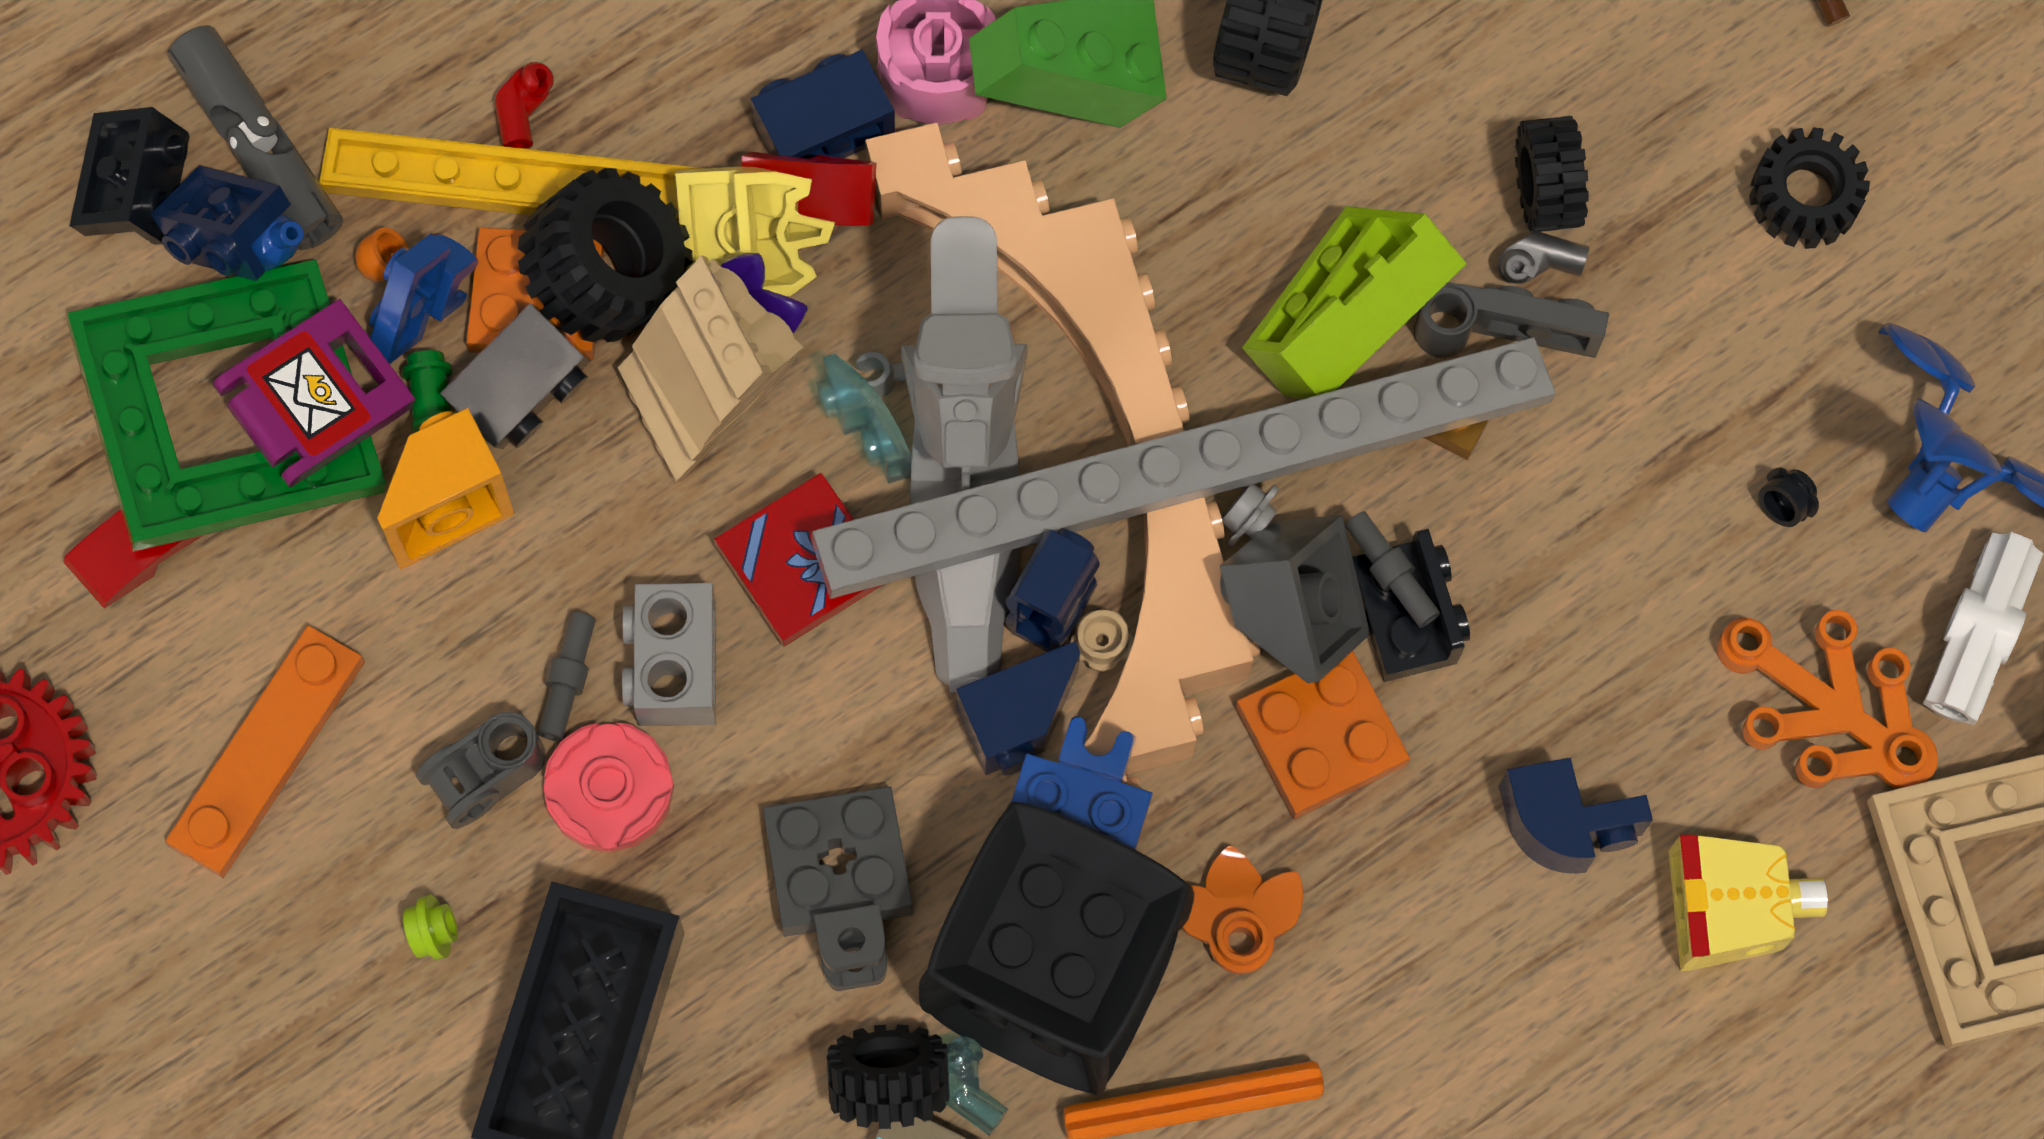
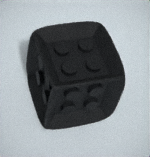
(1055, 947)

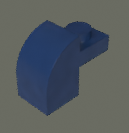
(1554, 826)

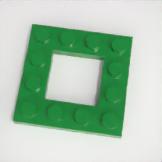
(115, 355)

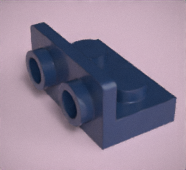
(217, 218)

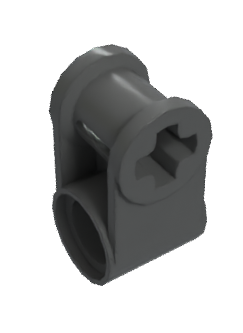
(479, 770)

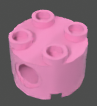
(928, 58)

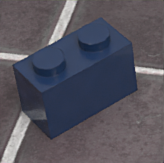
(824, 110)

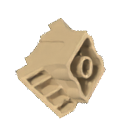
(705, 363)

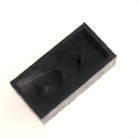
(581, 1019)

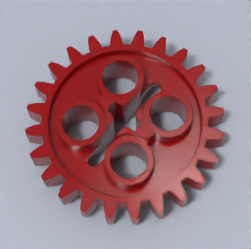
(44, 743)

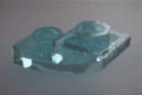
(859, 407)

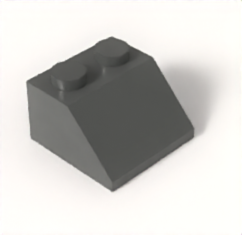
(1298, 594)

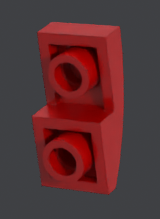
(839, 189)
(108, 564)

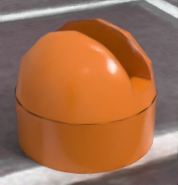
(376, 251)

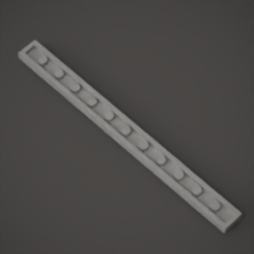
(1180, 467)

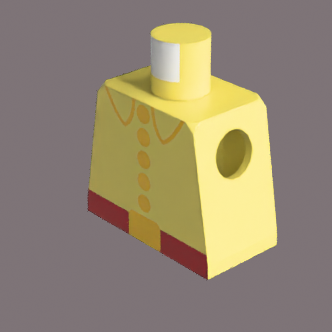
(1736, 900)

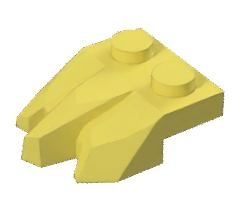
(751, 212)

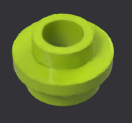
(430, 928)

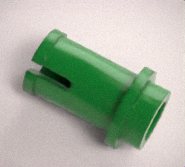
(427, 379)

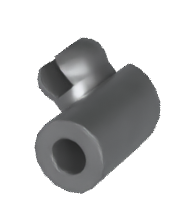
(1539, 253)

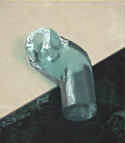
(964, 1089)

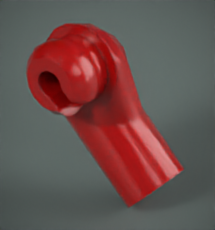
(518, 101)

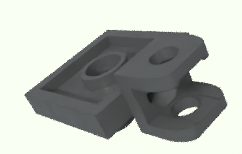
(848, 906)

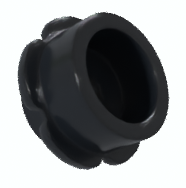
(1788, 497)

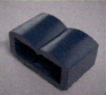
(1053, 590)

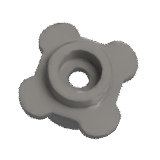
(1249, 512)

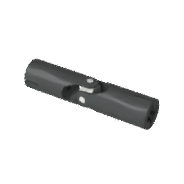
(252, 131)

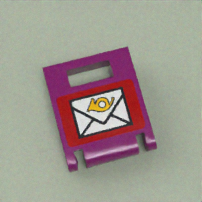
(306, 396)

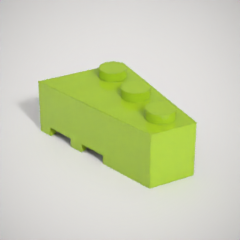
(1351, 298)

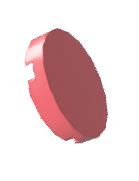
(608, 786)

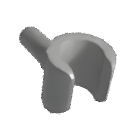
(891, 374)

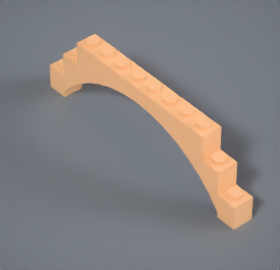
(1086, 281)

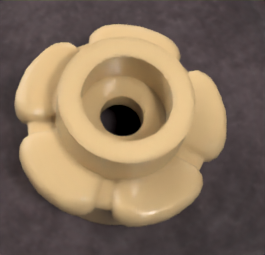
(1105, 624)

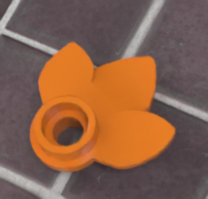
(1241, 903)

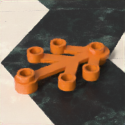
(1836, 707)

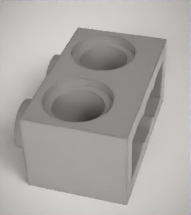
(685, 654)

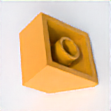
(442, 489)

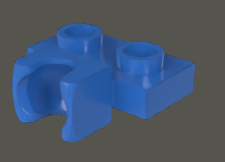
(419, 285)
(1087, 786)

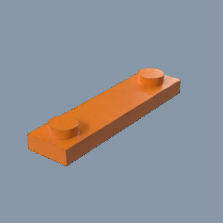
(265, 751)

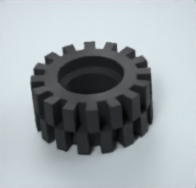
(1824, 159)
(1551, 174)
(888, 1076)

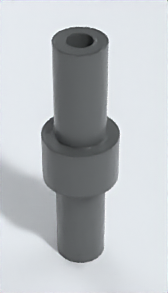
(1392, 569)
(566, 676)

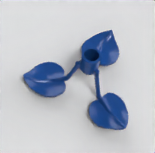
(1932, 479)

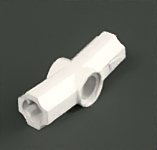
(1983, 627)

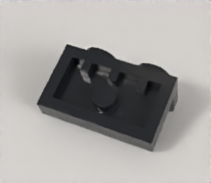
(128, 171)
(1396, 638)

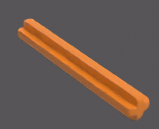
(1194, 1101)

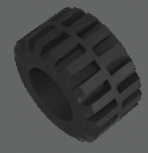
(1265, 42)
(572, 275)

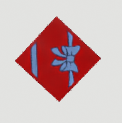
(778, 562)

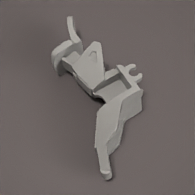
(964, 437)

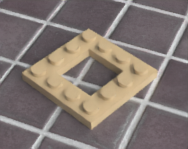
(1919, 843)

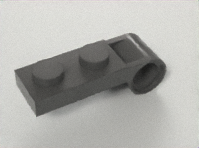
(1509, 315)

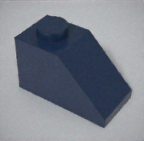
(1017, 708)

